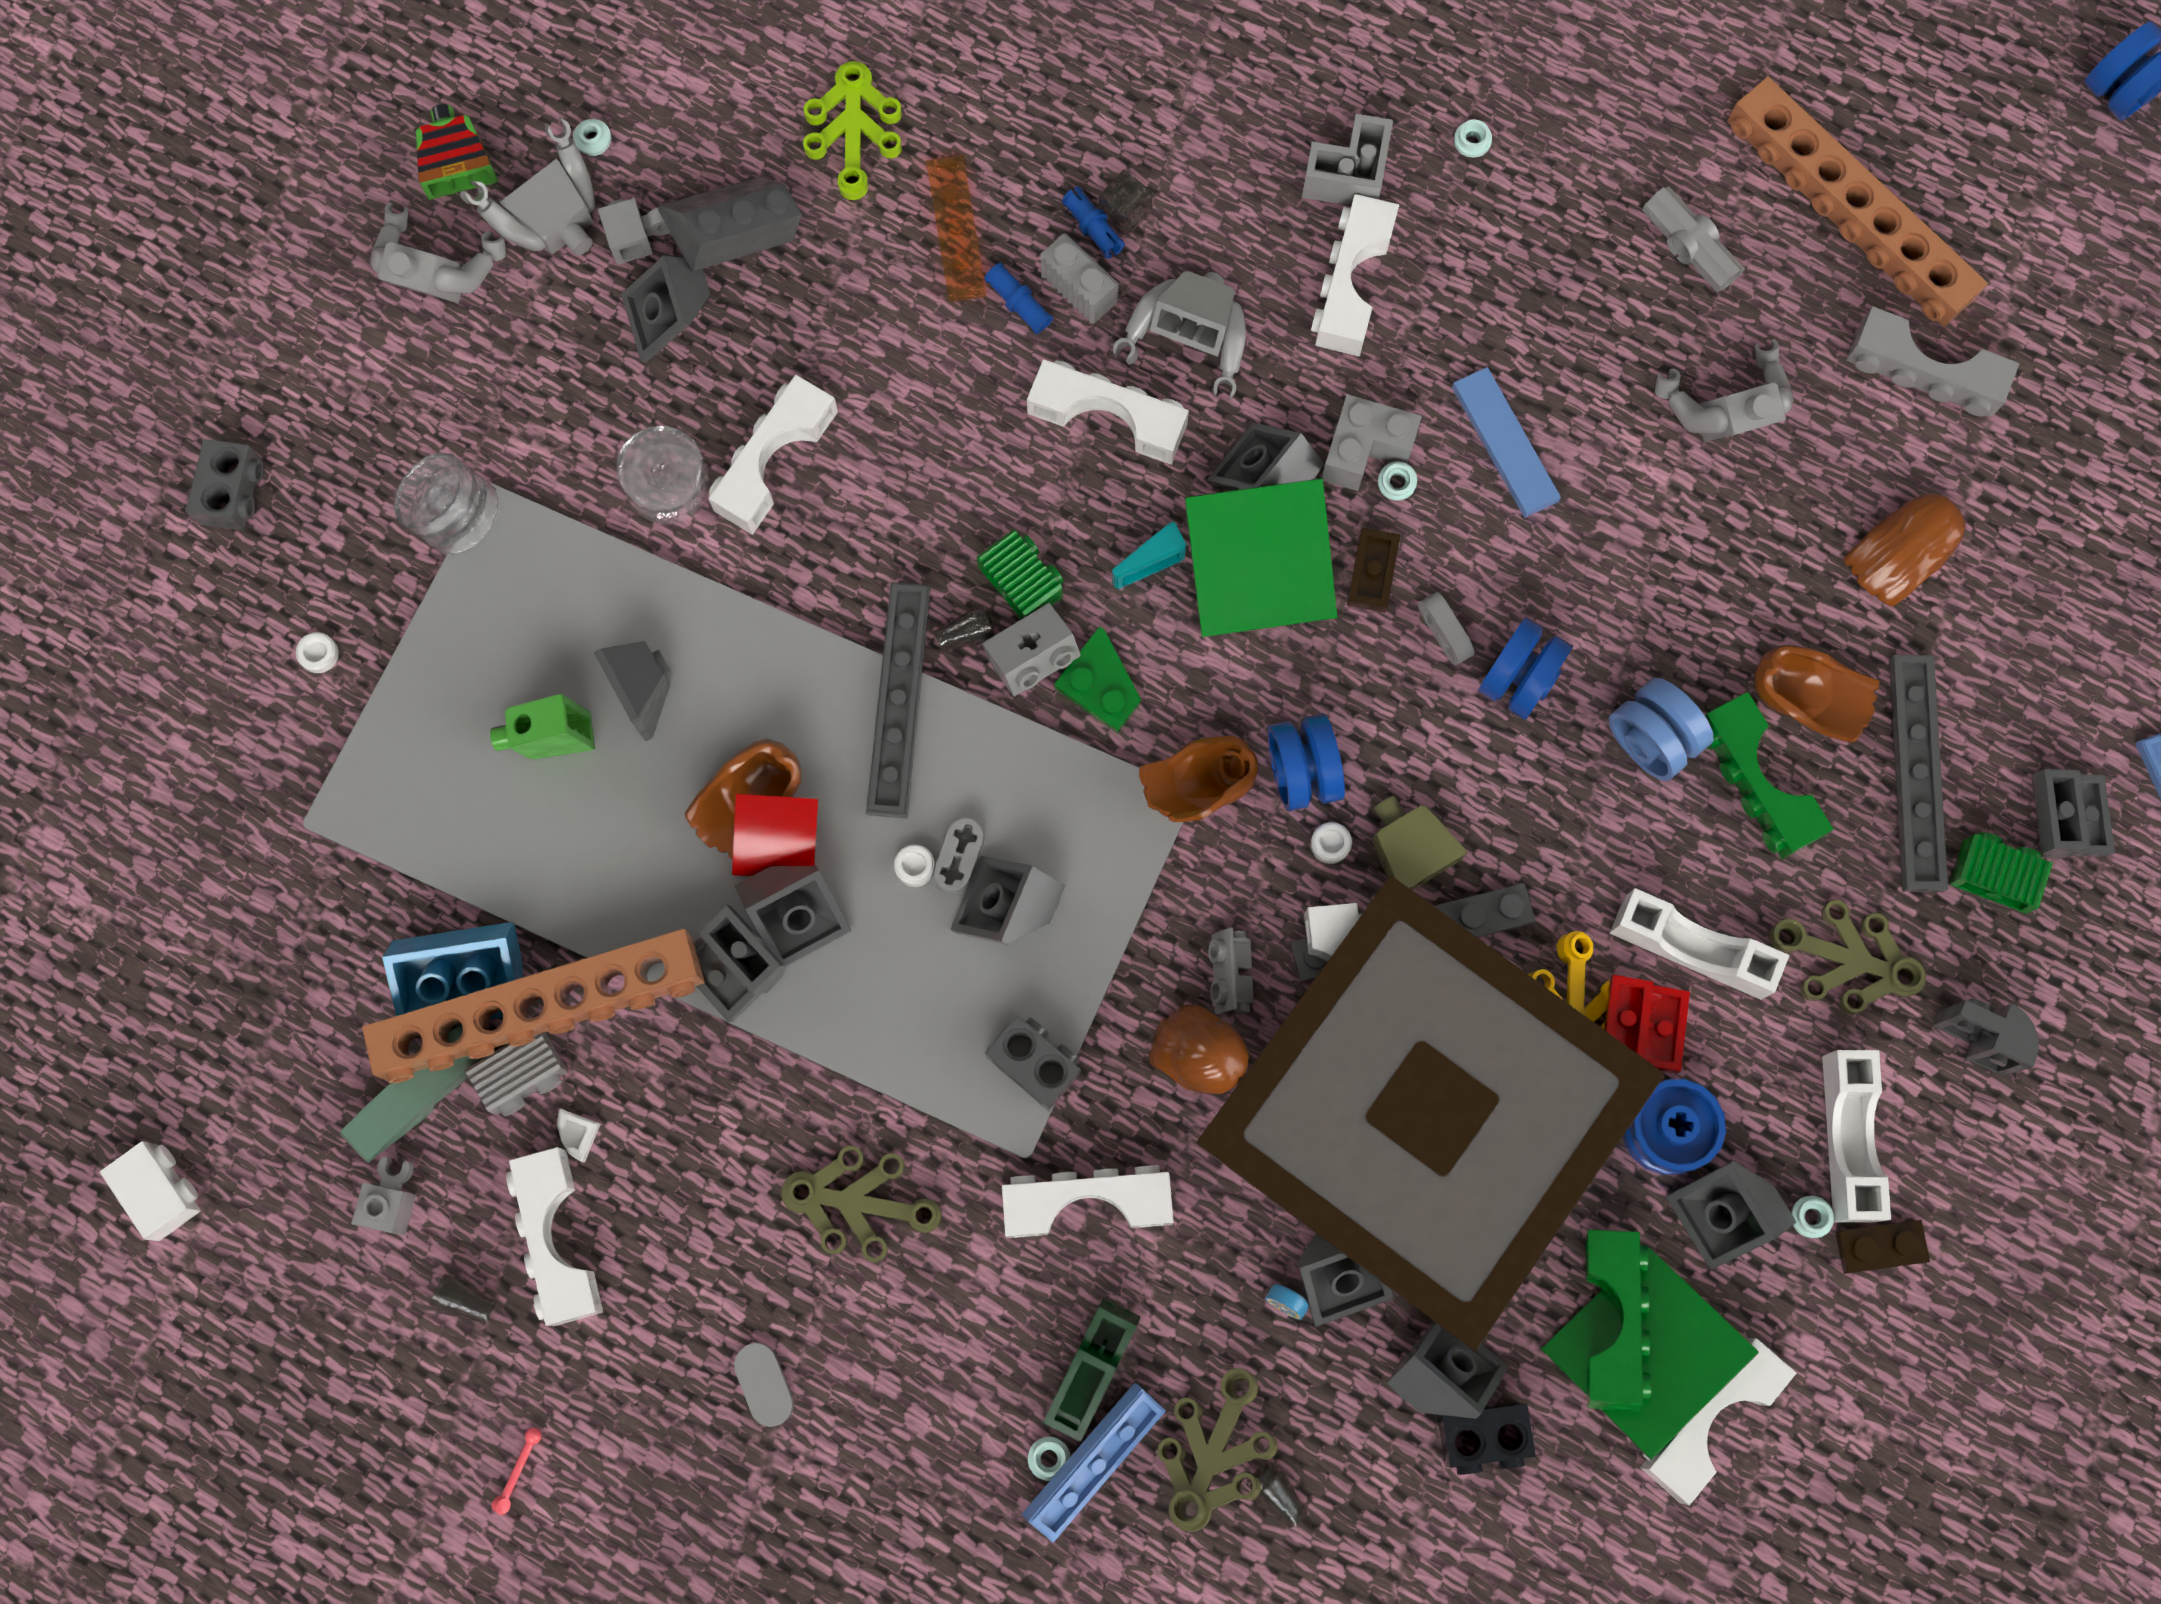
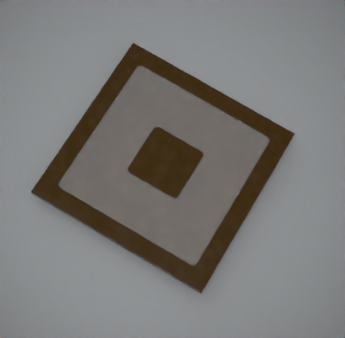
(1431, 1112)

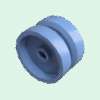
(1661, 729)

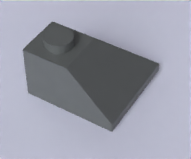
(663, 303)
(1266, 458)
(638, 682)
(1006, 901)
(792, 910)
(1730, 1213)
(1336, 1283)
(1447, 1376)

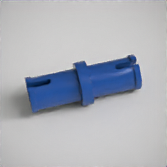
(1093, 222)
(1018, 298)

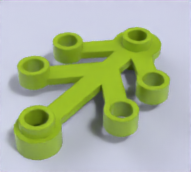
(852, 122)

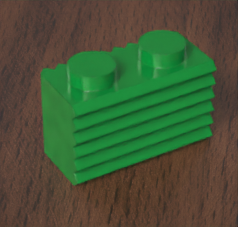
(1020, 575)
(2000, 872)

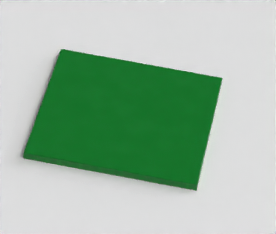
(1261, 557)
(1688, 1361)

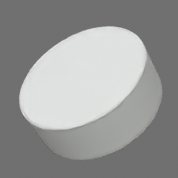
(317, 652)
(1331, 842)
(914, 865)

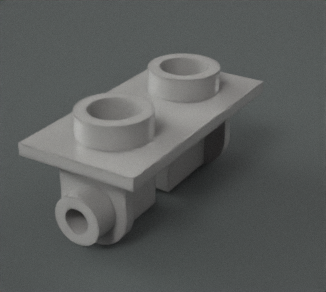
(1228, 953)

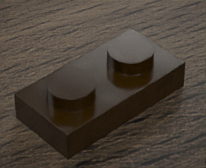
(1373, 570)
(1882, 1246)

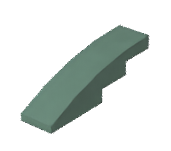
(403, 1105)

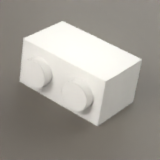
(151, 1190)

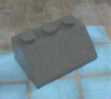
(732, 221)

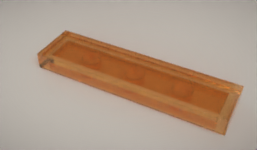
(956, 228)

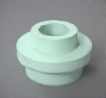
(1476, 129)
(593, 146)
(1403, 470)
(1824, 1213)
(1035, 1452)

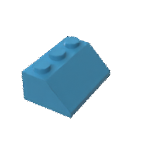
(451, 965)

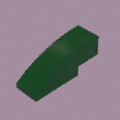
(1092, 1369)

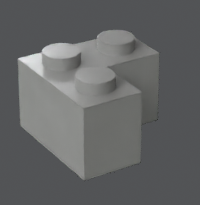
(1341, 172)
(1365, 432)

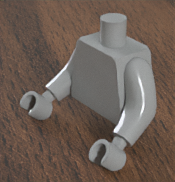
(547, 208)
(427, 271)
(1195, 313)
(1735, 411)

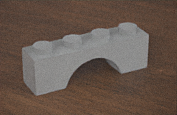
(1886, 347)

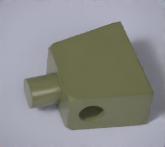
(1414, 844)

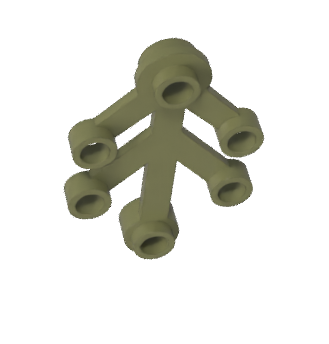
(1854, 958)
(853, 1202)
(1211, 1455)

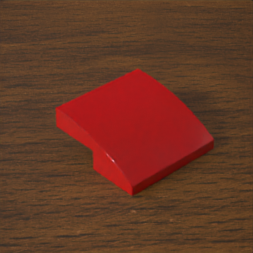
(773, 833)
(1649, 1020)

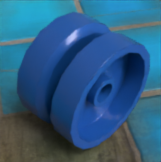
(2132, 69)
(1526, 669)
(1306, 762)
(1697, 1133)

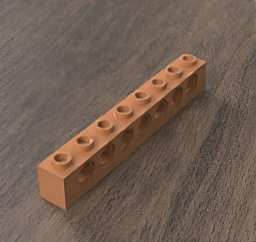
(1855, 183)
(390, 1038)

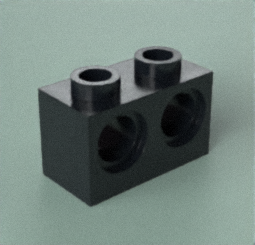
(1485, 1431)

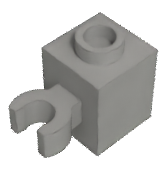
(629, 231)
(385, 1205)

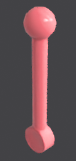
(501, 1503)

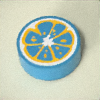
(1287, 1301)

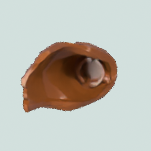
(1907, 547)
(1816, 691)
(758, 769)
(1200, 778)
(1199, 1051)

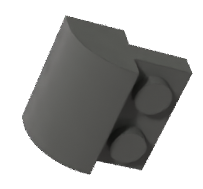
(2072, 814)
(735, 964)
(1998, 1038)

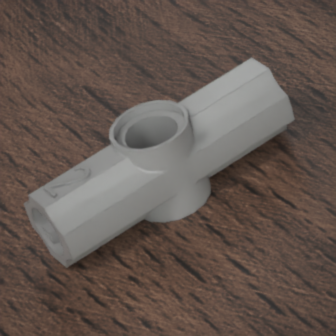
(1693, 239)

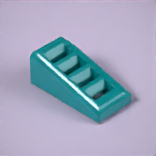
(1156, 554)

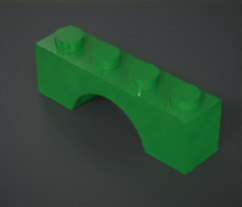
(1787, 819)
(1617, 1373)

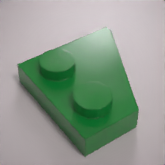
(1100, 683)

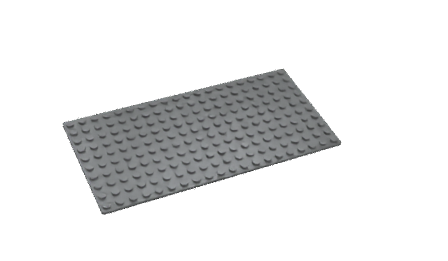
(600, 840)

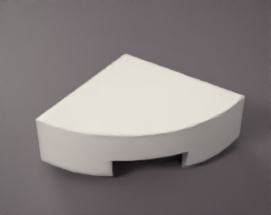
(576, 1134)

